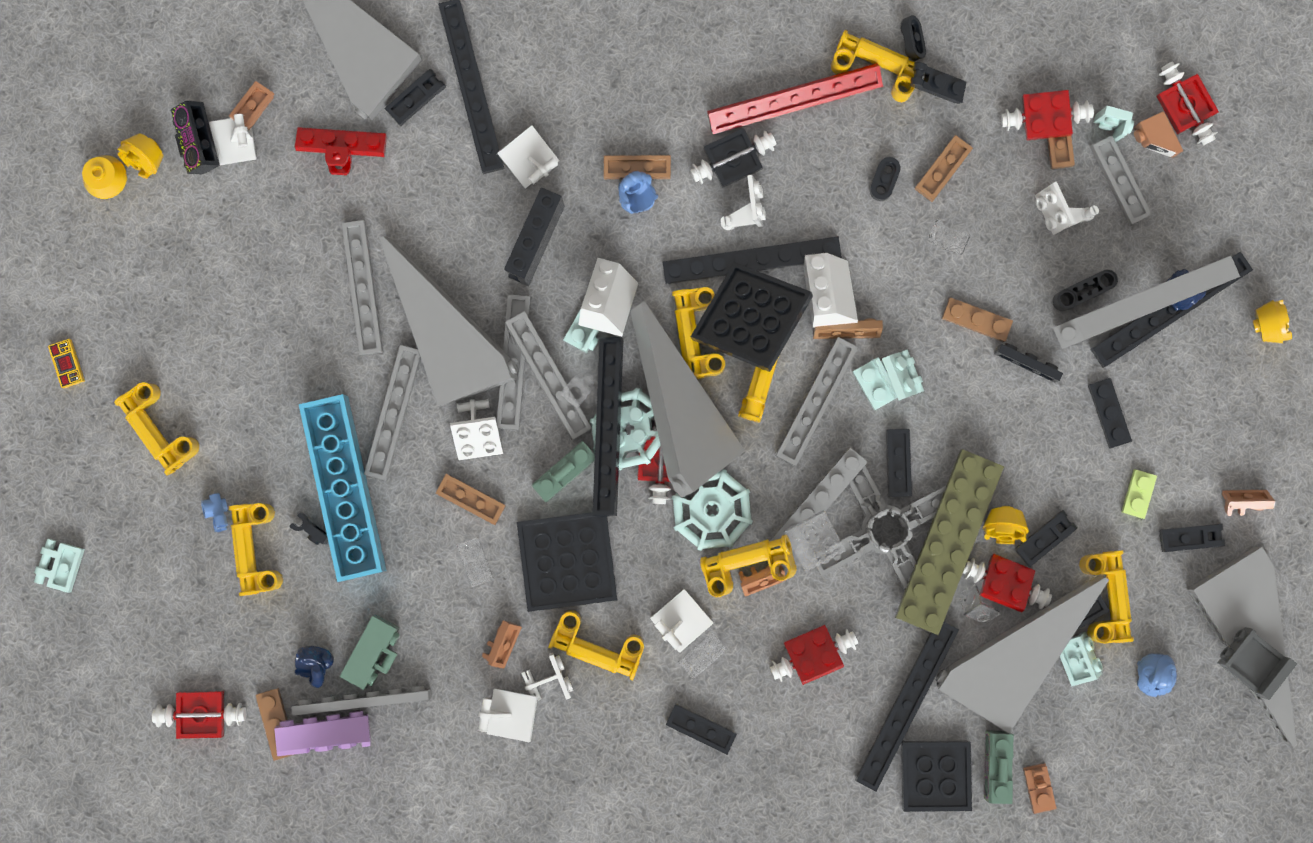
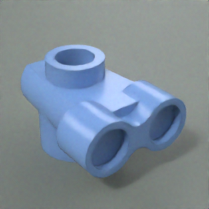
(215, 508)

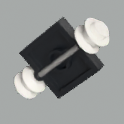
(733, 157)

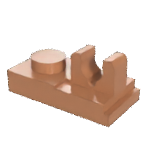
(253, 104)
(1245, 499)
(758, 581)
(503, 644)
(1039, 788)

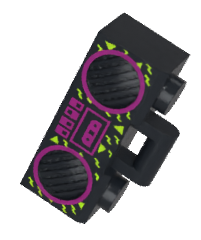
(194, 137)

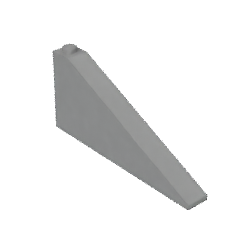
(364, 53)
(1146, 302)
(452, 346)
(688, 424)
(1242, 597)
(1009, 669)

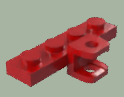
(340, 146)

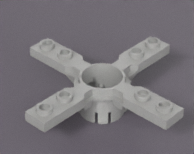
(875, 507)

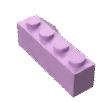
(322, 734)

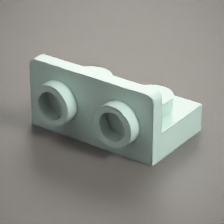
(1115, 118)
(581, 337)
(875, 383)
(1080, 660)

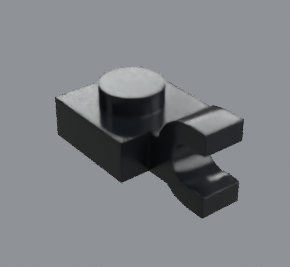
(315, 533)

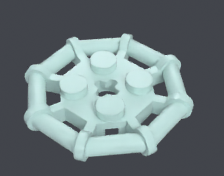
(639, 435)
(714, 523)

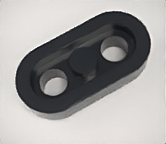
(913, 38)
(884, 179)

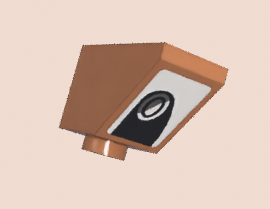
(1158, 135)

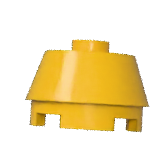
(141, 154)
(104, 176)
(1272, 322)
(1005, 525)

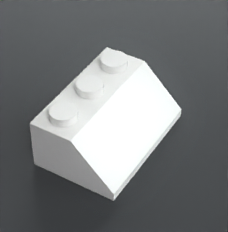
(831, 289)
(608, 298)

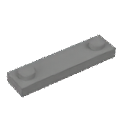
(1121, 180)

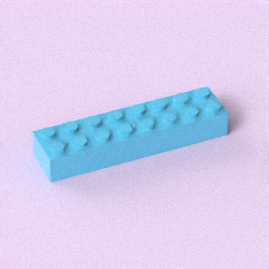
(342, 487)

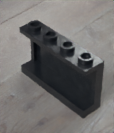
(534, 236)

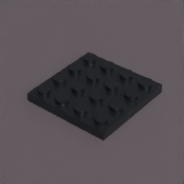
(752, 316)
(566, 561)

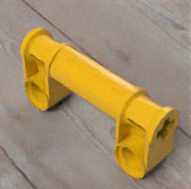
(852, 47)
(686, 324)
(755, 400)
(134, 406)
(243, 518)
(747, 556)
(1118, 628)
(565, 639)

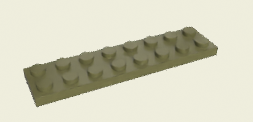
(949, 542)

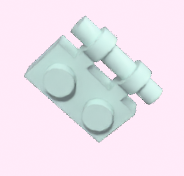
(903, 374)
(64, 568)

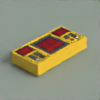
(66, 363)

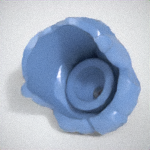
(637, 192)
(1156, 674)

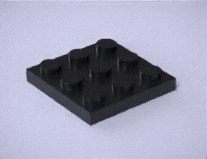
(936, 776)

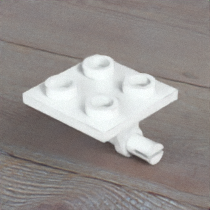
(233, 140)
(529, 157)
(1056, 211)
(749, 214)
(476, 436)
(681, 621)
(558, 666)
(508, 715)

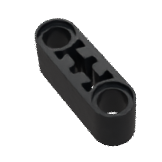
(1094, 280)

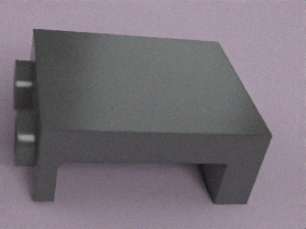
(1256, 663)

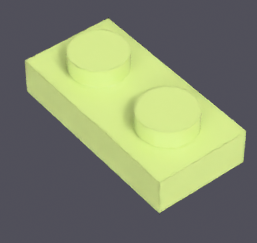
(1139, 494)

